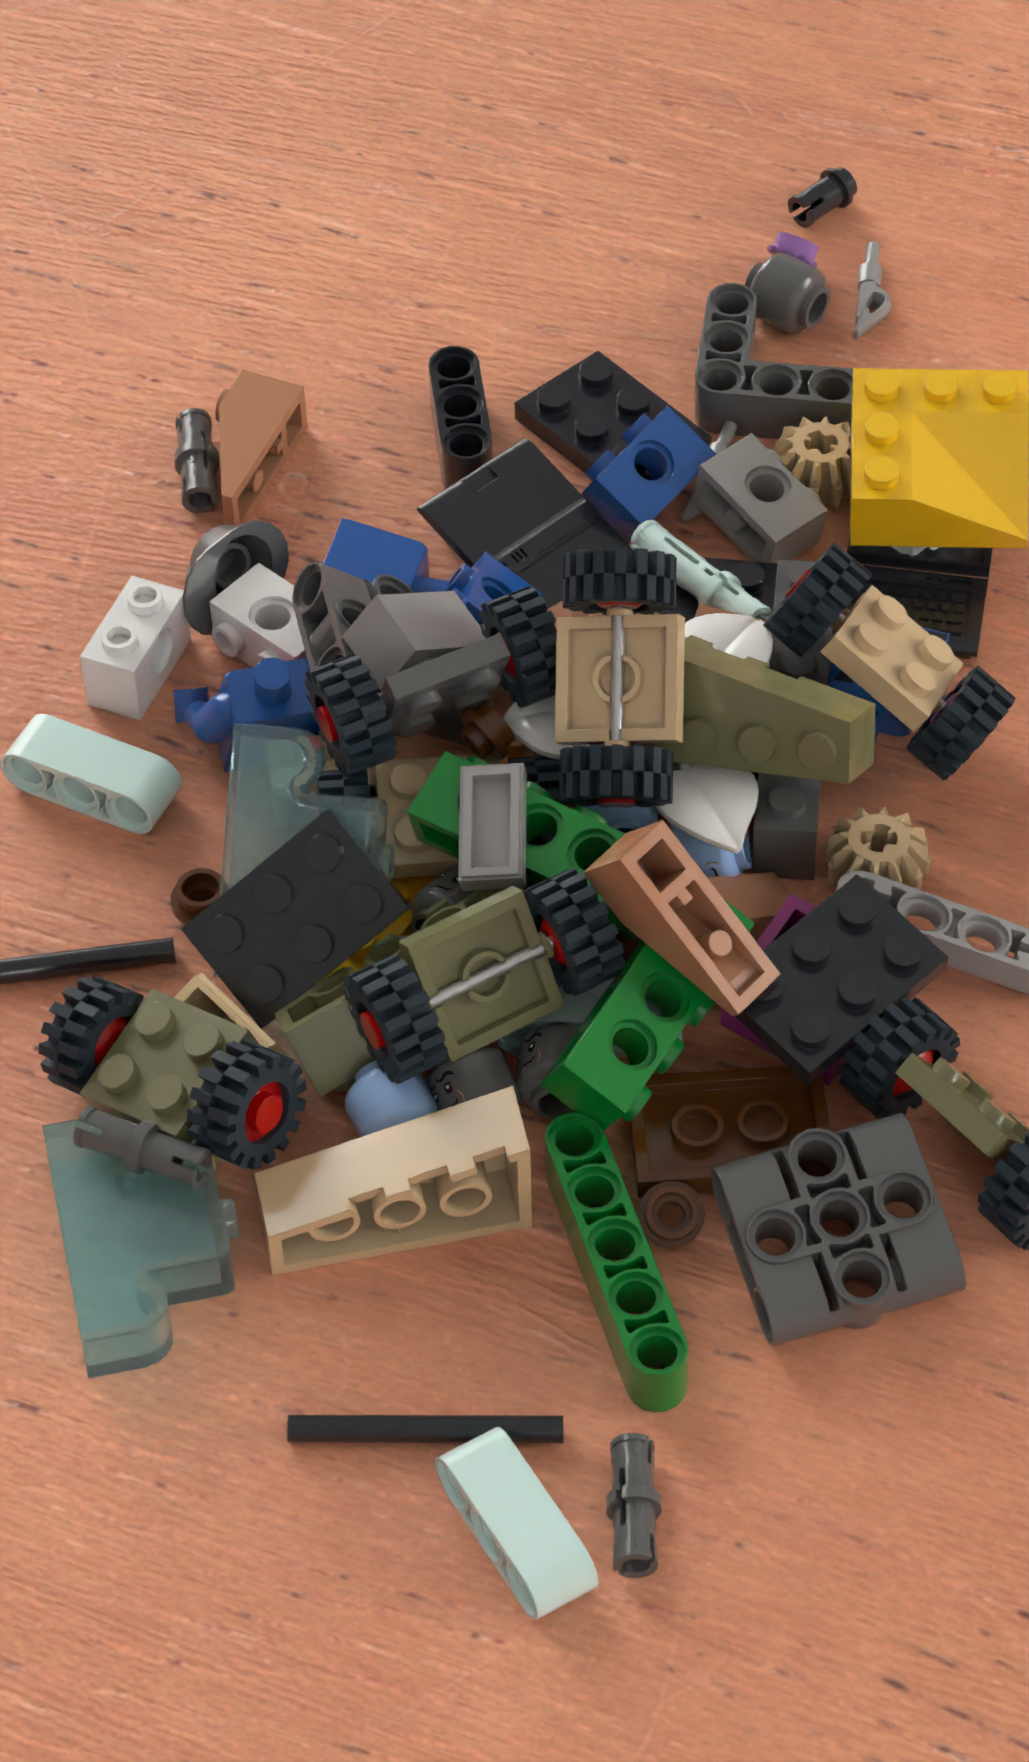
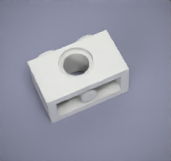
(257, 618)
(135, 648)

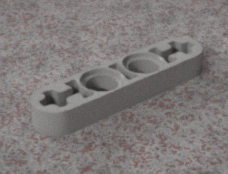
(953, 925)

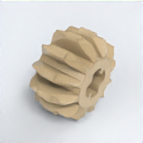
(819, 457)
(878, 846)

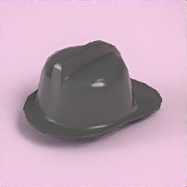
(225, 556)

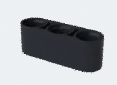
(459, 413)

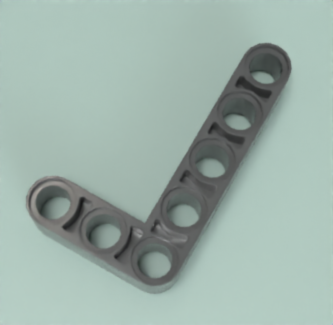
(758, 394)

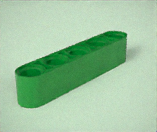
(621, 1284)

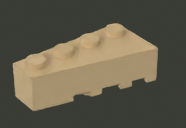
(401, 1187)

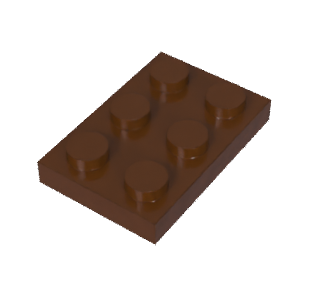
(720, 1118)

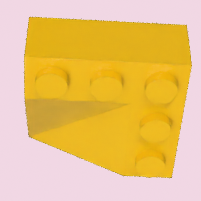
(939, 458)

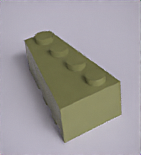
(769, 722)
(321, 1022)

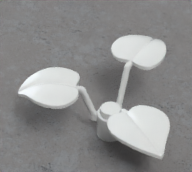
(706, 800)

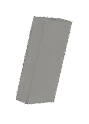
(492, 827)

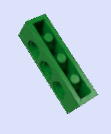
(578, 833)
(590, 1074)

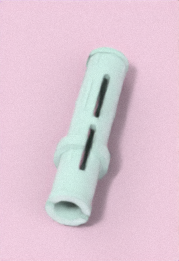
(697, 576)

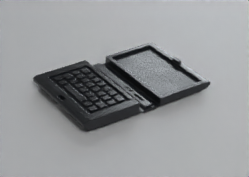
(521, 516)
(933, 599)

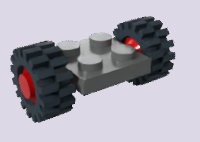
(361, 721)

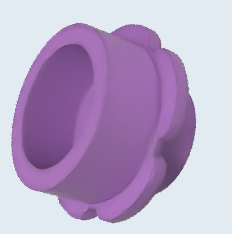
(794, 246)

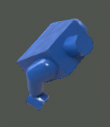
(258, 695)

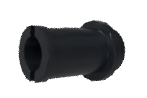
(832, 190)

